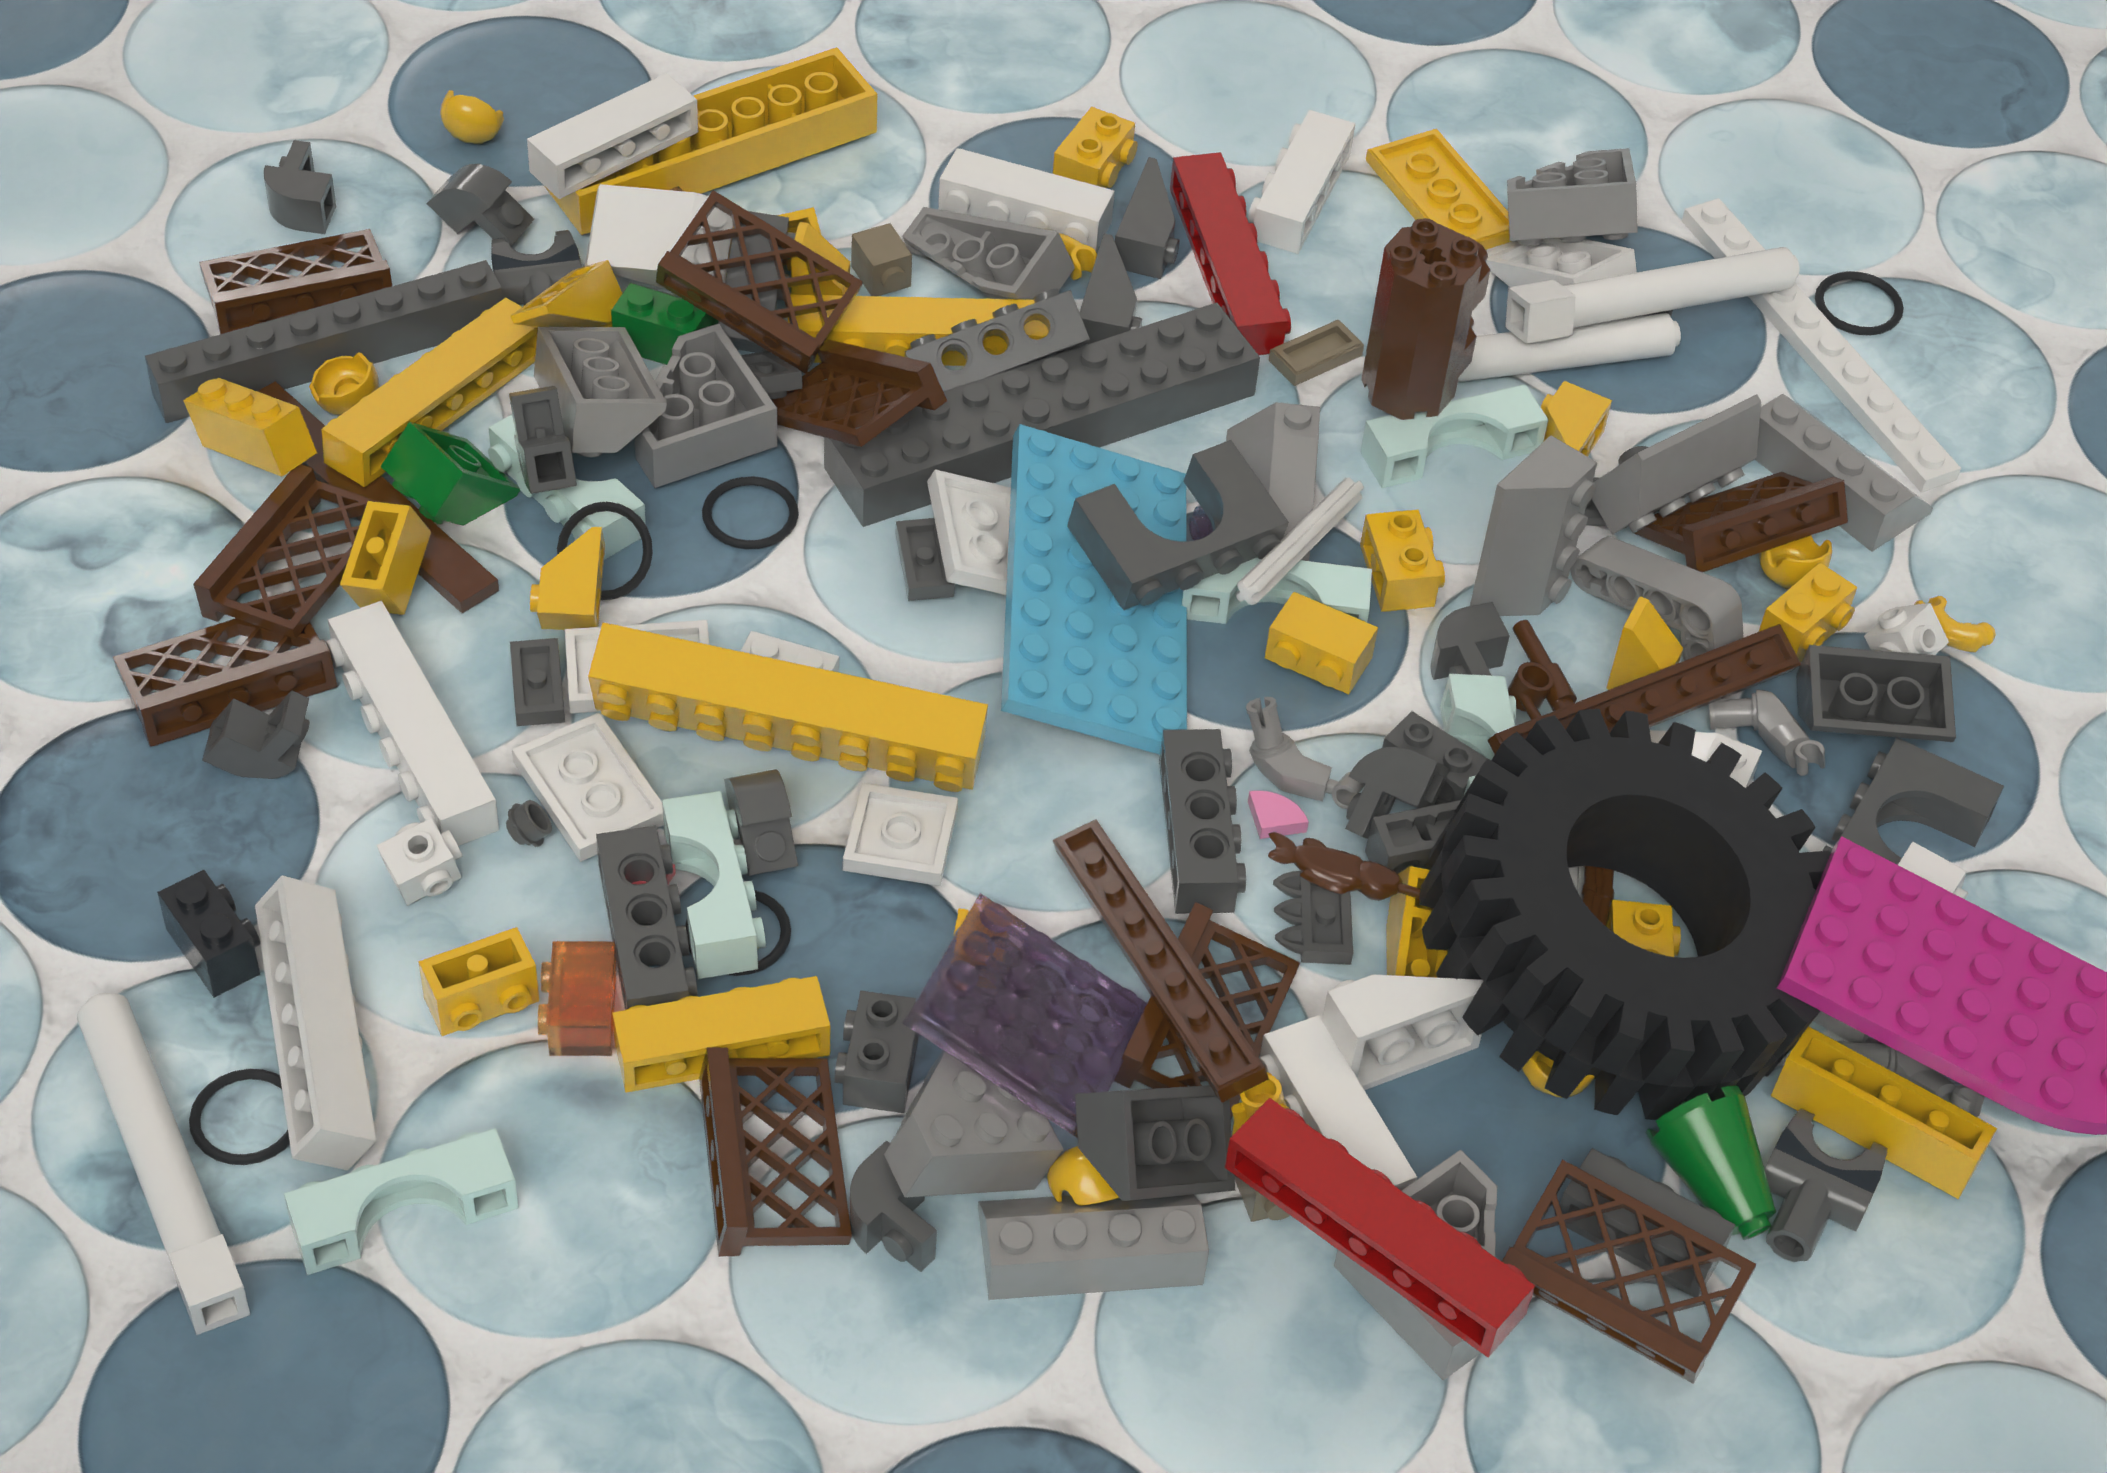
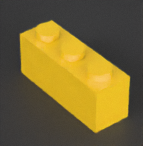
(250, 426)

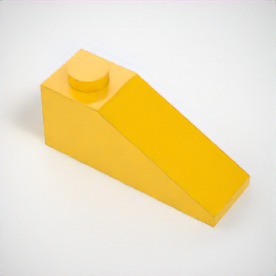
(575, 300)
(1404, 937)

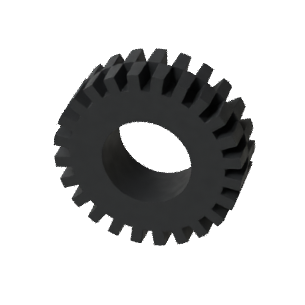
(1573, 983)

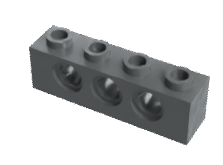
(1053, 309)
(1199, 820)
(633, 857)

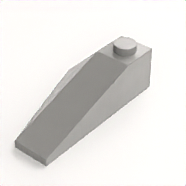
(992, 253)
(1282, 453)

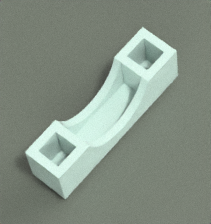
(1499, 421)
(564, 502)
(1331, 584)
(1476, 710)
(721, 924)
(461, 1176)

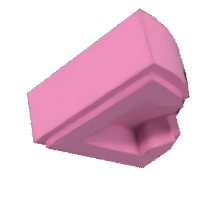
(1276, 814)

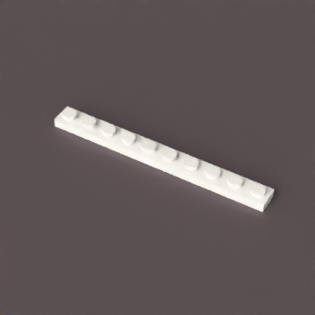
(1832, 357)

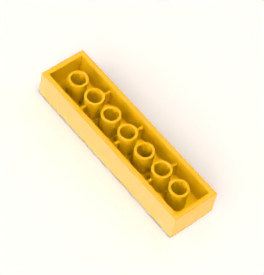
(751, 130)
(787, 707)

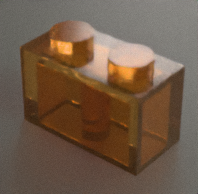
(579, 998)

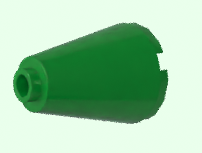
(1718, 1158)

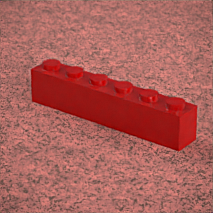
(1228, 249)
(1379, 1226)

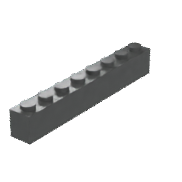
(296, 345)

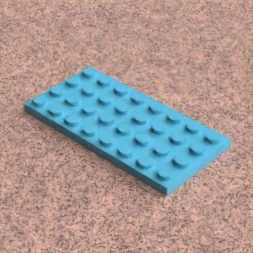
(1066, 639)

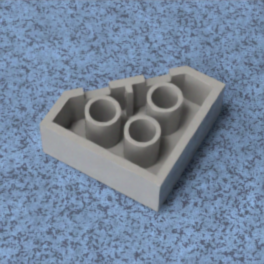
(1575, 201)
(711, 412)
(969, 1137)
(1467, 1202)

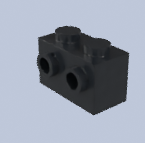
(210, 933)

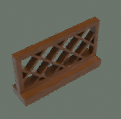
(282, 294)
(746, 314)
(860, 390)
(1750, 519)
(264, 541)
(195, 703)
(1153, 1027)
(729, 1163)
(1616, 1316)

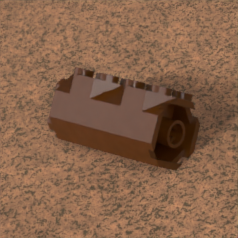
(1423, 319)

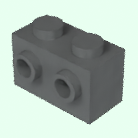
(879, 1055)

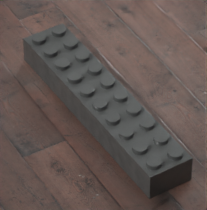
(1081, 394)

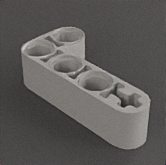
(1688, 600)

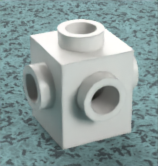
(1908, 631)
(421, 860)

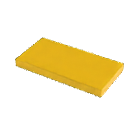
(1440, 186)

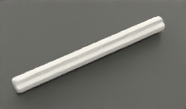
(1299, 541)

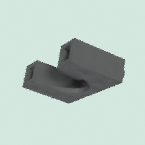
(1144, 565)
(1919, 789)

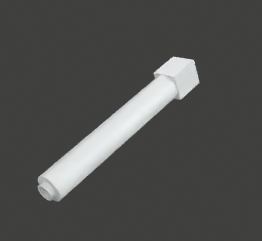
(1552, 310)
(1589, 345)
(162, 1164)

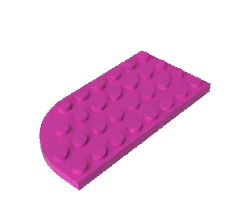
(1955, 989)

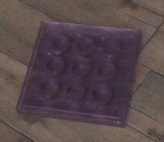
(1026, 1013)

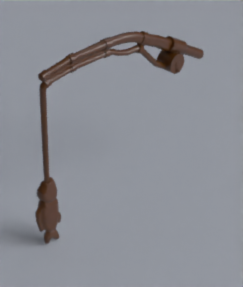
(1346, 872)

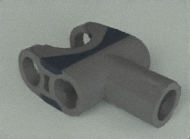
(530, 274)
(1816, 1188)

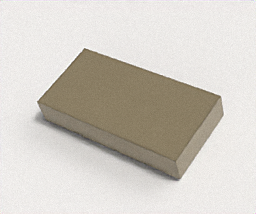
(1316, 352)

